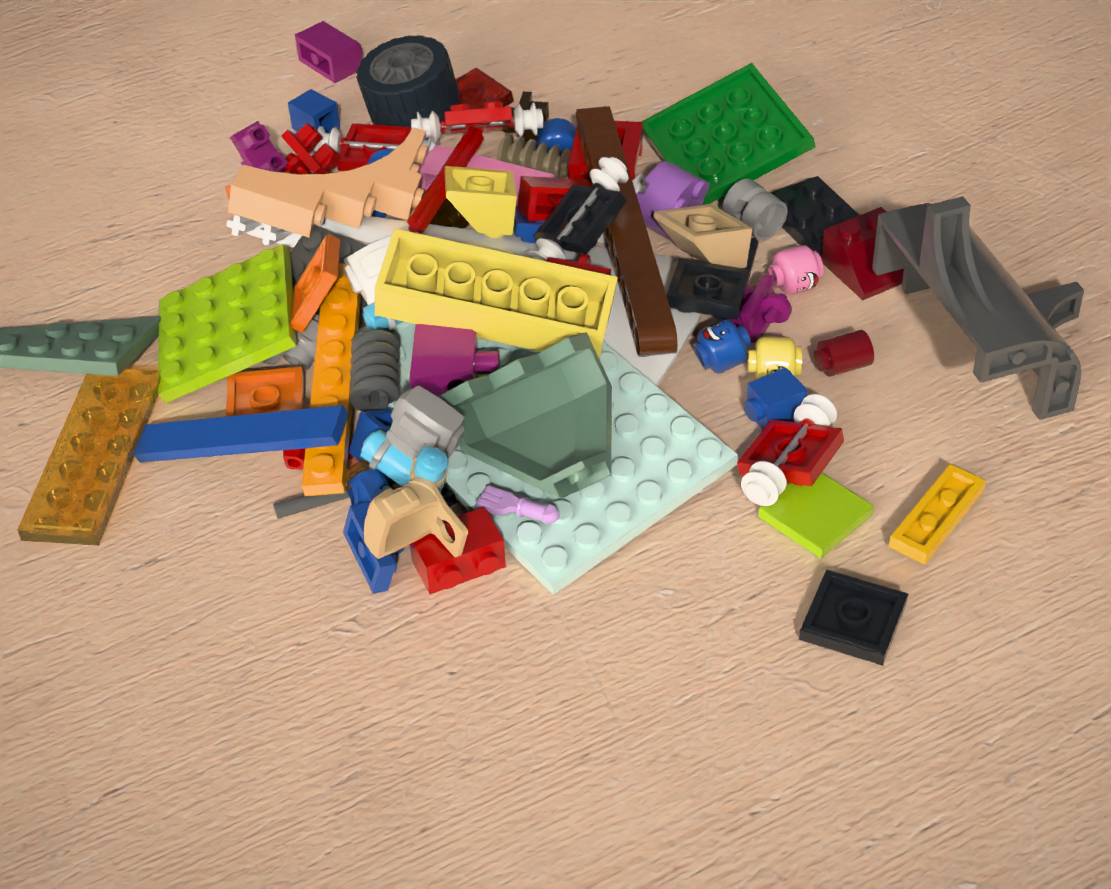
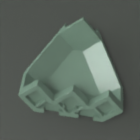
(542, 417)

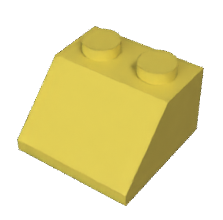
(483, 198)

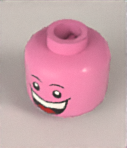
(796, 269)

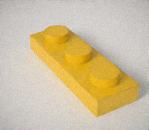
(937, 514)

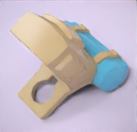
(414, 510)

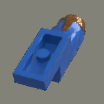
(362, 487)

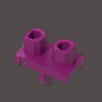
(257, 149)
(761, 308)

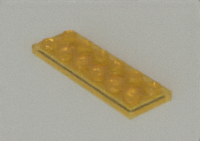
(91, 459)

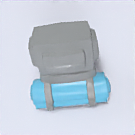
(418, 422)

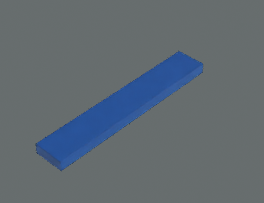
(242, 434)

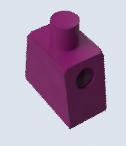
(448, 358)

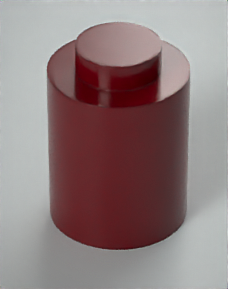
(844, 353)

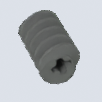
(374, 370)

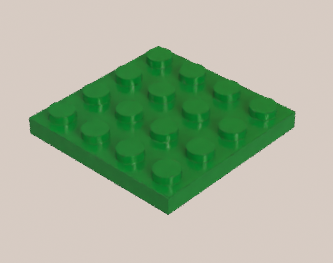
(729, 132)

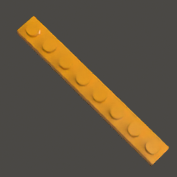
(338, 323)

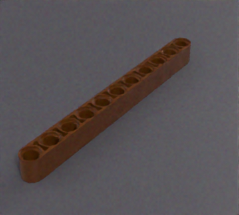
(629, 243)

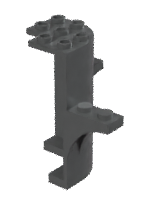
(1001, 320)

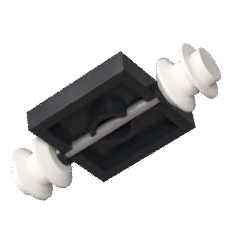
(583, 213)

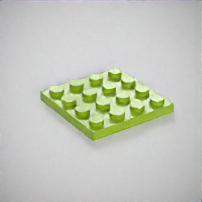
(225, 323)

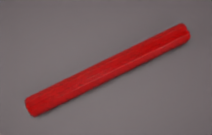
(436, 193)

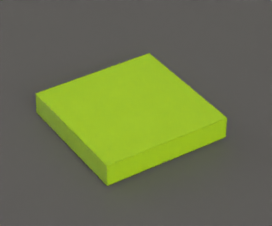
(817, 514)

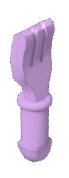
(504, 502)

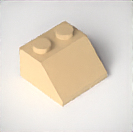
(707, 234)

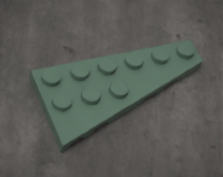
(78, 347)

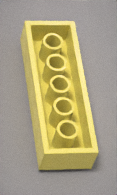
(491, 293)

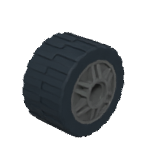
(406, 79)

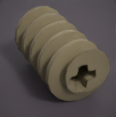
(532, 157)

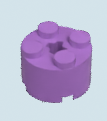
(669, 189)

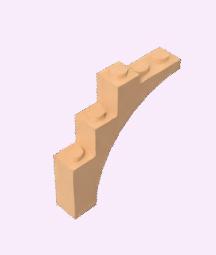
(345, 197)

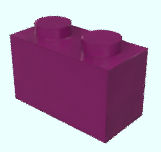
(328, 51)

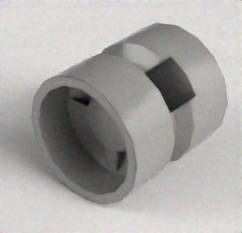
(755, 208)

